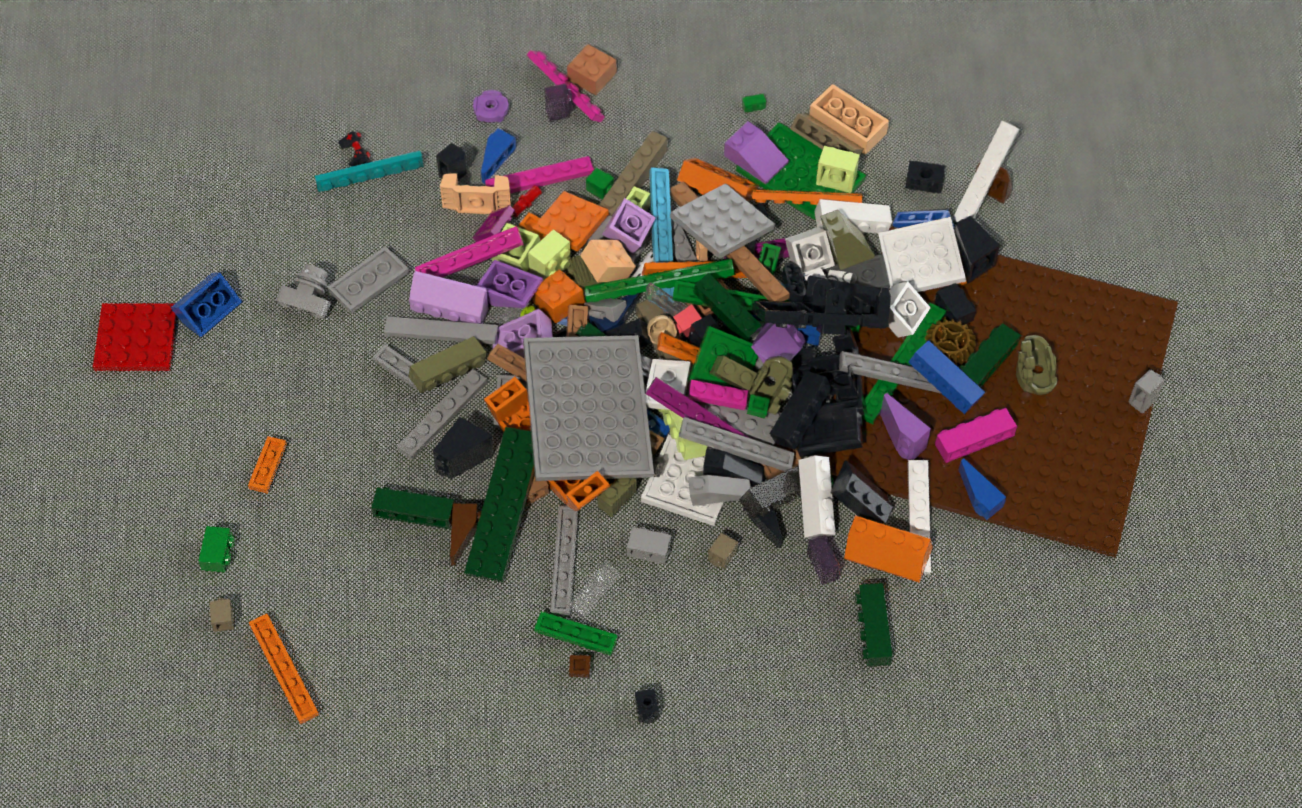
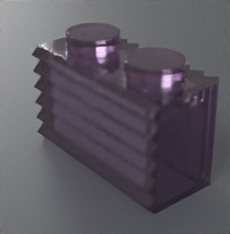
(558, 102)
(823, 560)

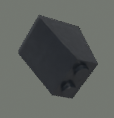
(976, 248)
(462, 449)

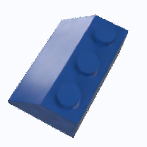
(206, 304)

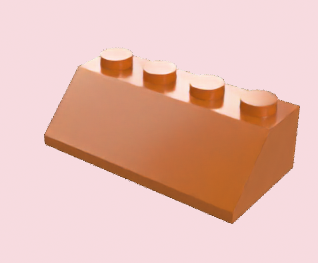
(708, 177)
(887, 549)

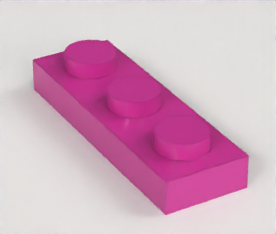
(718, 395)

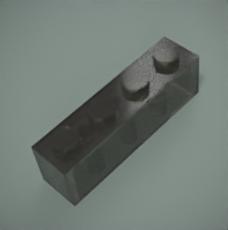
(772, 493)

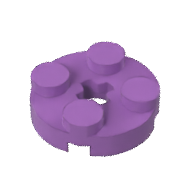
(494, 114)

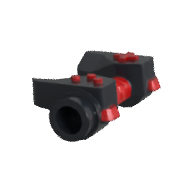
(360, 155)

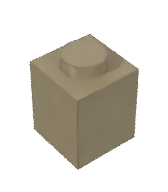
(722, 551)
(221, 615)

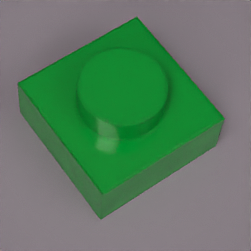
(758, 406)

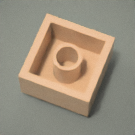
(607, 260)

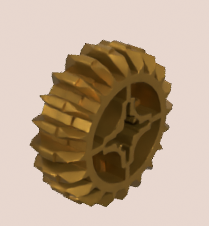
(951, 336)

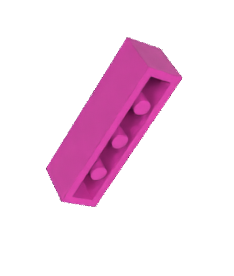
(975, 435)

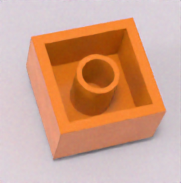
(556, 295)

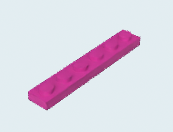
(558, 78)
(547, 174)
(473, 253)

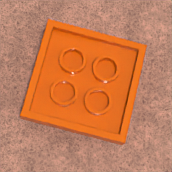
(571, 218)

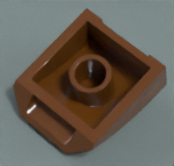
(1001, 185)

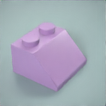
(629, 225)

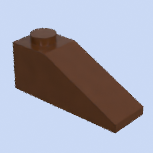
(463, 529)

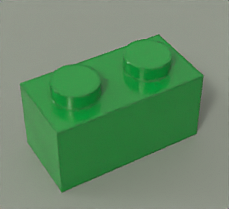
(753, 103)

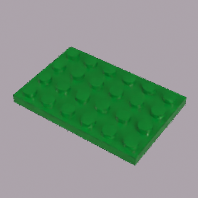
(801, 170)

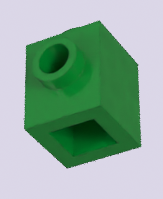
(599, 183)

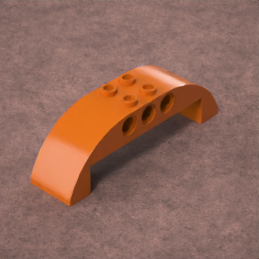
(511, 409)

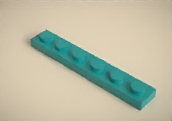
(369, 171)

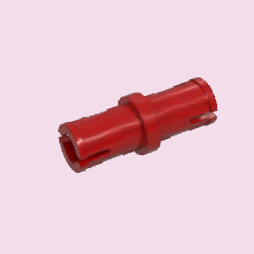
(525, 201)

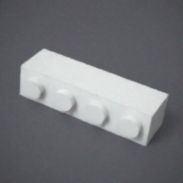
(866, 217)
(816, 497)

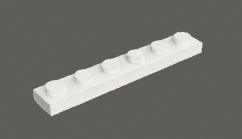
(986, 171)
(919, 502)

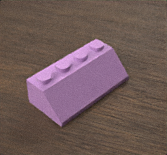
(448, 299)

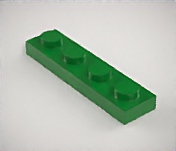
(576, 633)

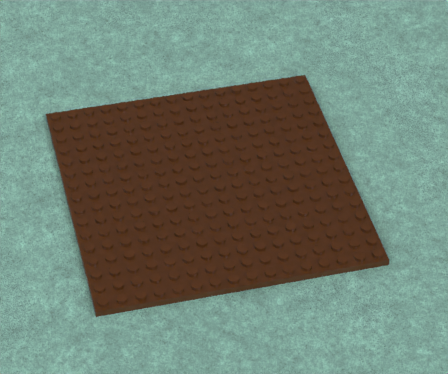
(1073, 448)

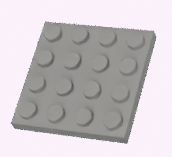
(722, 221)

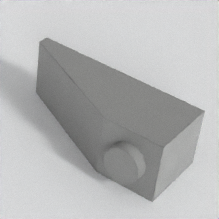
(716, 489)

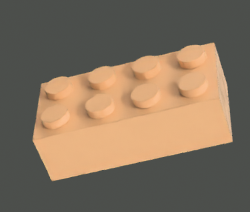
(849, 118)

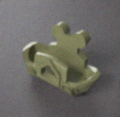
(1036, 352)
(782, 371)

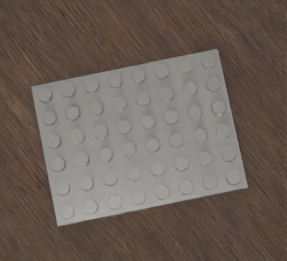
(587, 408)

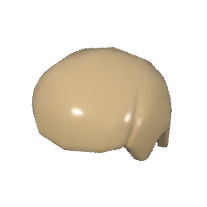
(660, 324)

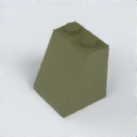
(845, 240)

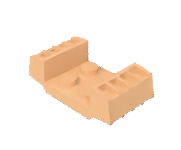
(474, 198)

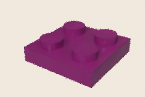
(493, 223)

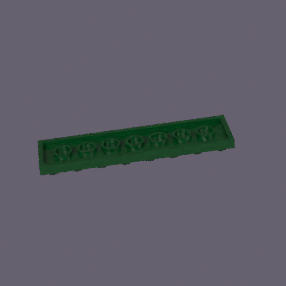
(502, 507)

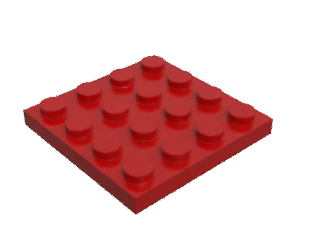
(135, 337)

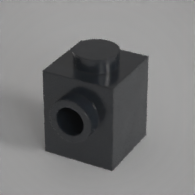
(646, 706)

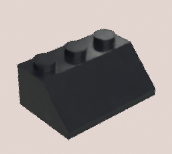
(861, 494)

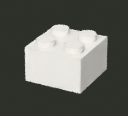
(810, 250)
(906, 309)

